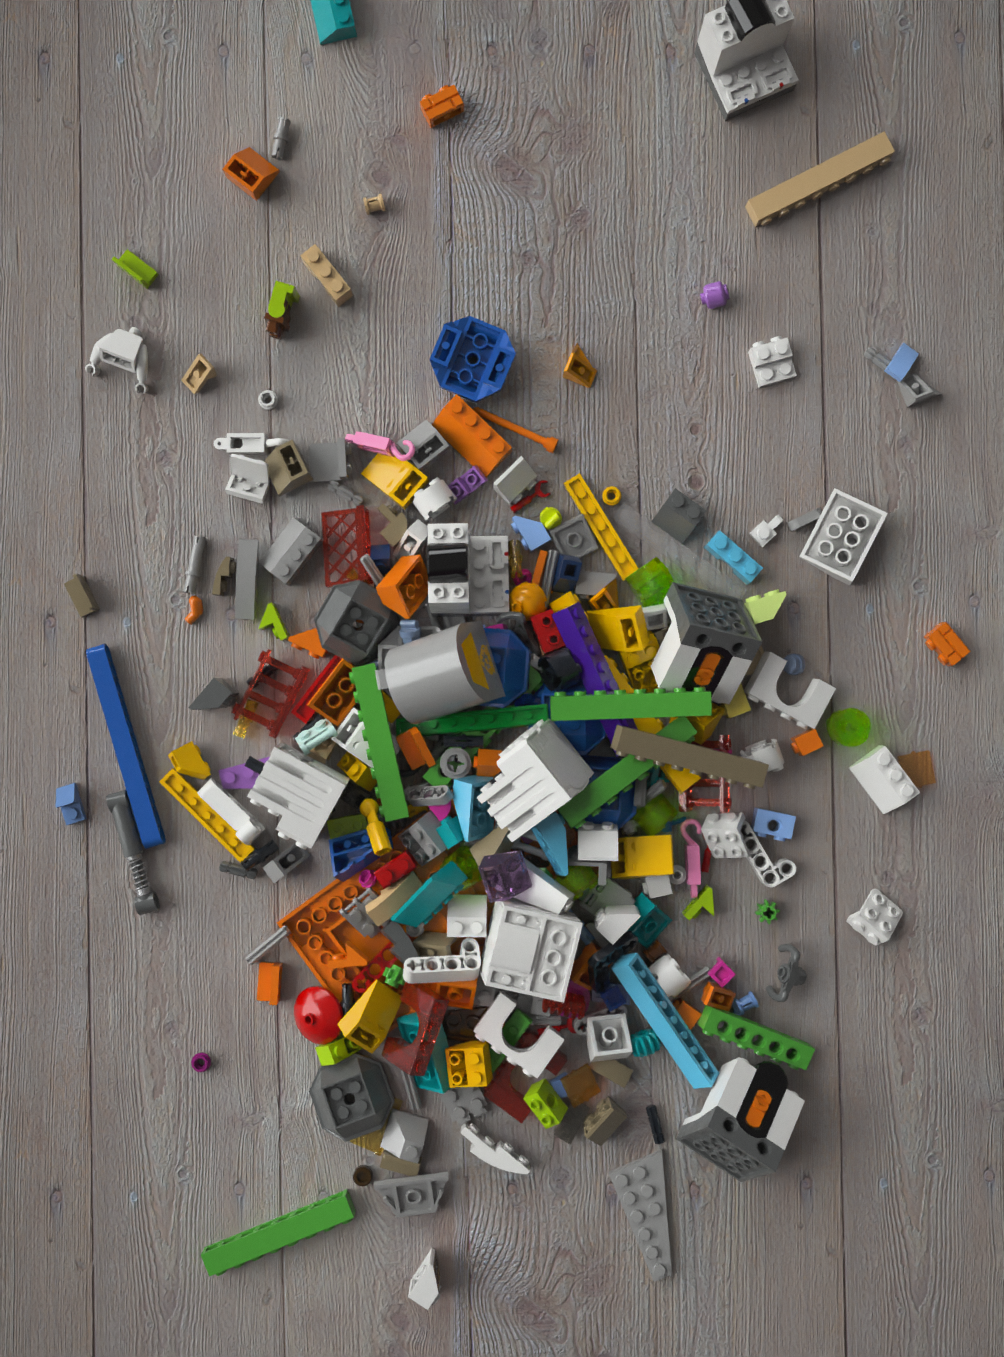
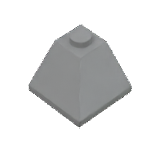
(405, 1135)

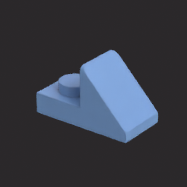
(70, 803)

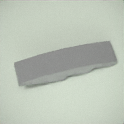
(246, 579)

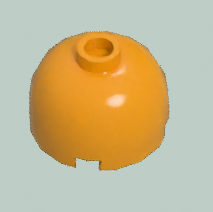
(527, 599)

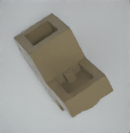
(396, 528)

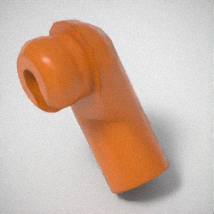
(196, 609)

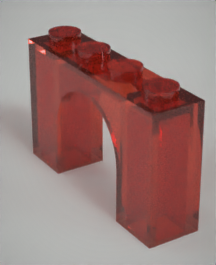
(430, 1010)
(500, 1088)

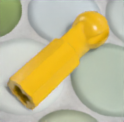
(376, 828)

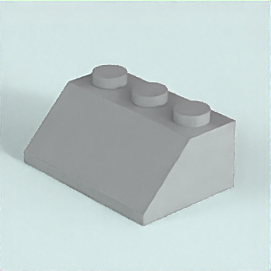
(291, 551)

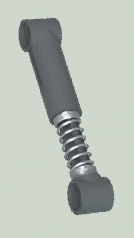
(120, 807)

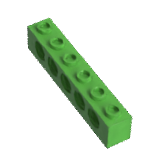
(801, 1050)

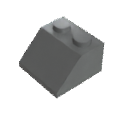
(678, 516)
(215, 695)

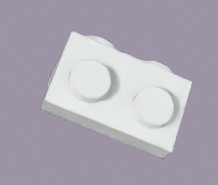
(248, 478)
(724, 835)
(876, 918)

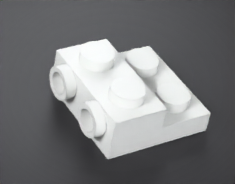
(772, 361)

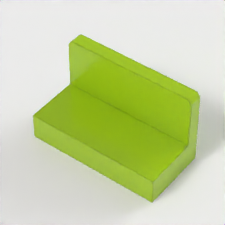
(136, 268)

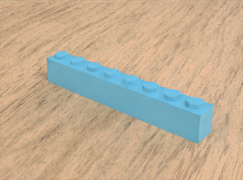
(665, 1020)

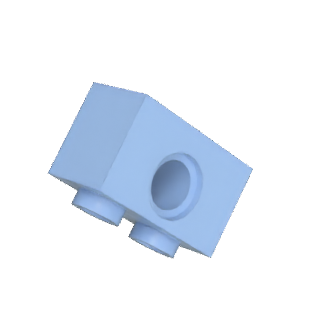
(784, 822)

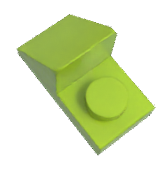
(272, 617)
(704, 899)

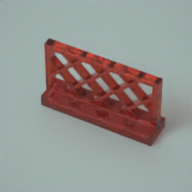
(362, 540)

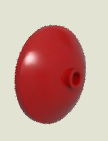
(318, 1014)

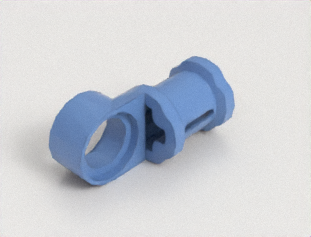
(744, 1004)

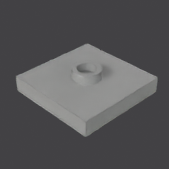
(574, 537)

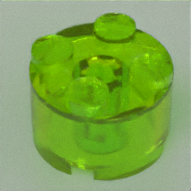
(858, 731)
(655, 815)
(465, 861)
(578, 880)

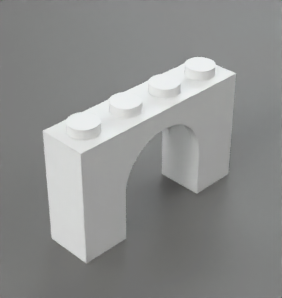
(763, 689)
(531, 1059)

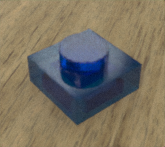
(527, 699)
(613, 998)

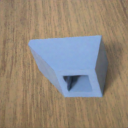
(532, 533)

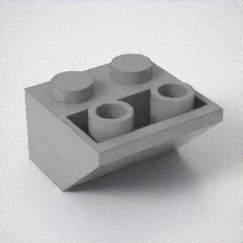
(428, 445)
(423, 839)

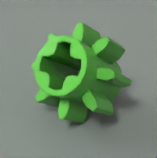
(763, 908)
(394, 976)

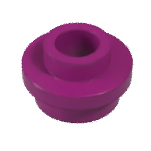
(195, 1062)

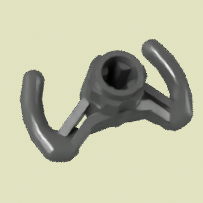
(522, 629)
(788, 974)

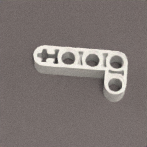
(245, 824)
(767, 866)
(418, 968)

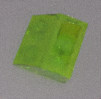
(650, 583)

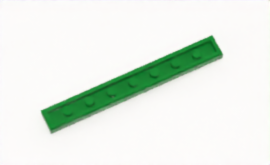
(479, 720)

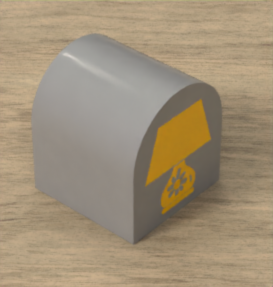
(442, 673)

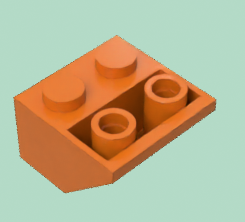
(250, 172)

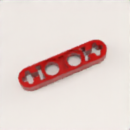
(379, 960)

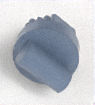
(410, 630)
(795, 664)

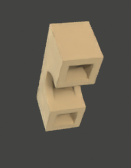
(327, 275)

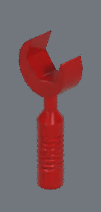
(528, 499)
(706, 859)
(559, 1028)

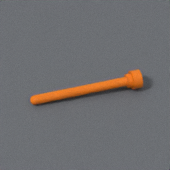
(548, 443)

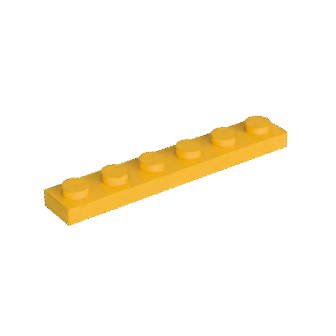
(600, 526)
(207, 816)

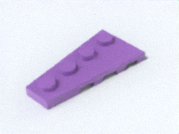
(239, 776)

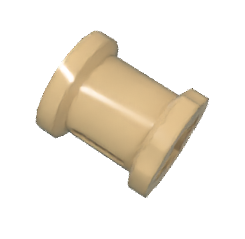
(374, 204)

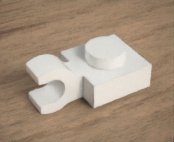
(764, 532)

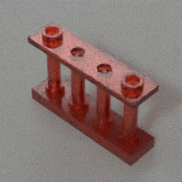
(280, 708)
(687, 801)

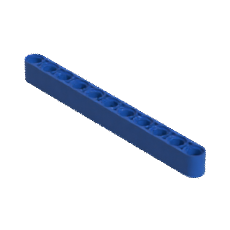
(125, 746)

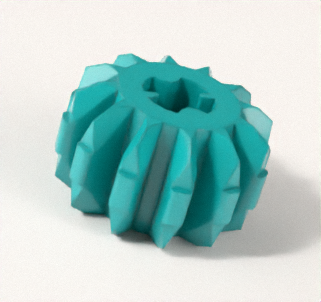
(645, 1042)

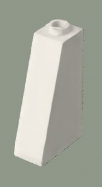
(546, 892)

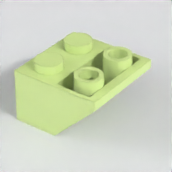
(764, 608)

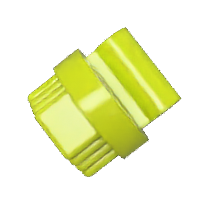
(550, 518)

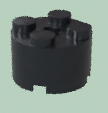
(559, 670)

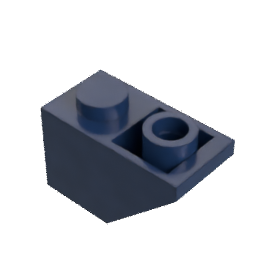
(382, 558)
(566, 573)

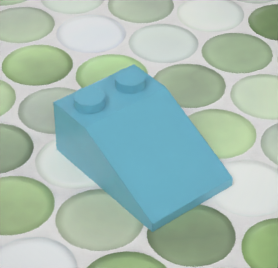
(472, 815)
(552, 839)

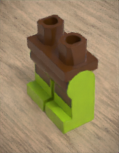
(279, 309)

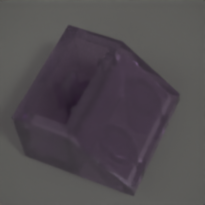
(504, 875)

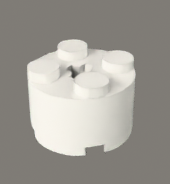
(433, 499)
(766, 753)
(669, 976)

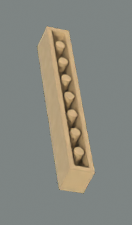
(819, 179)

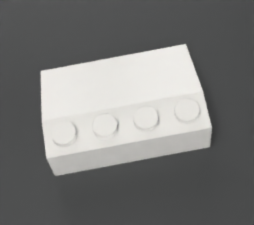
(843, 536)

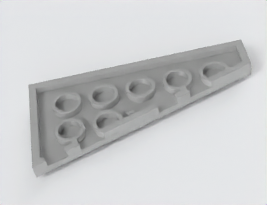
(643, 1198)

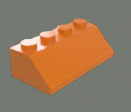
(471, 436)

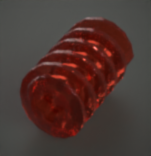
(573, 1005)

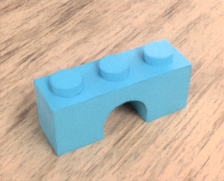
(741, 563)

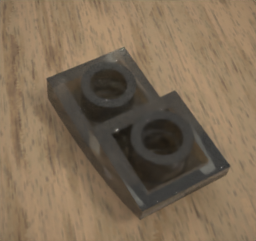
(571, 1122)

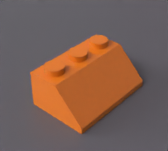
(404, 586)
(335, 695)

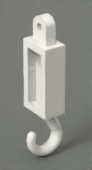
(252, 443)

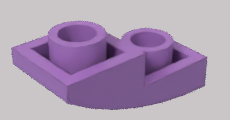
(467, 483)

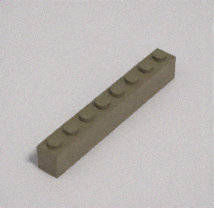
(689, 756)

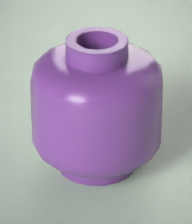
(715, 295)

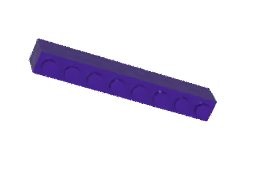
(588, 654)

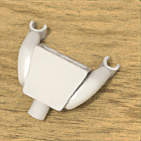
(124, 351)

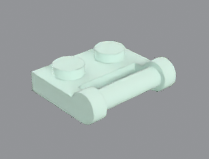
(316, 735)

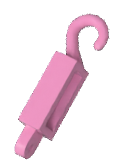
(380, 445)
(692, 857)

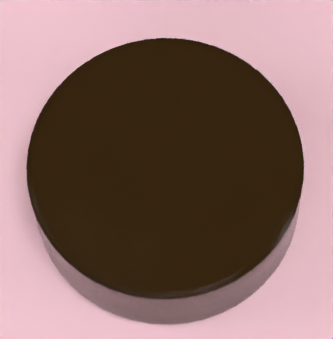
(362, 1175)

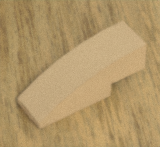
(393, 898)

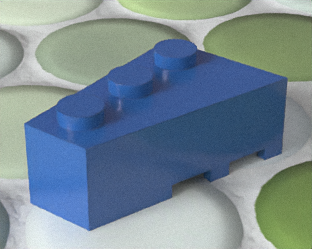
(352, 853)

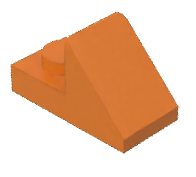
(354, 958)

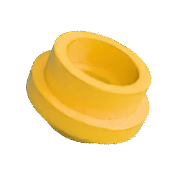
(615, 491)

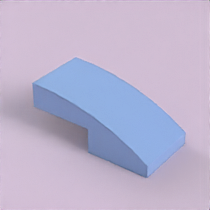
(901, 362)

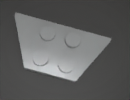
(413, 1194)

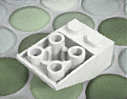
(352, 740)

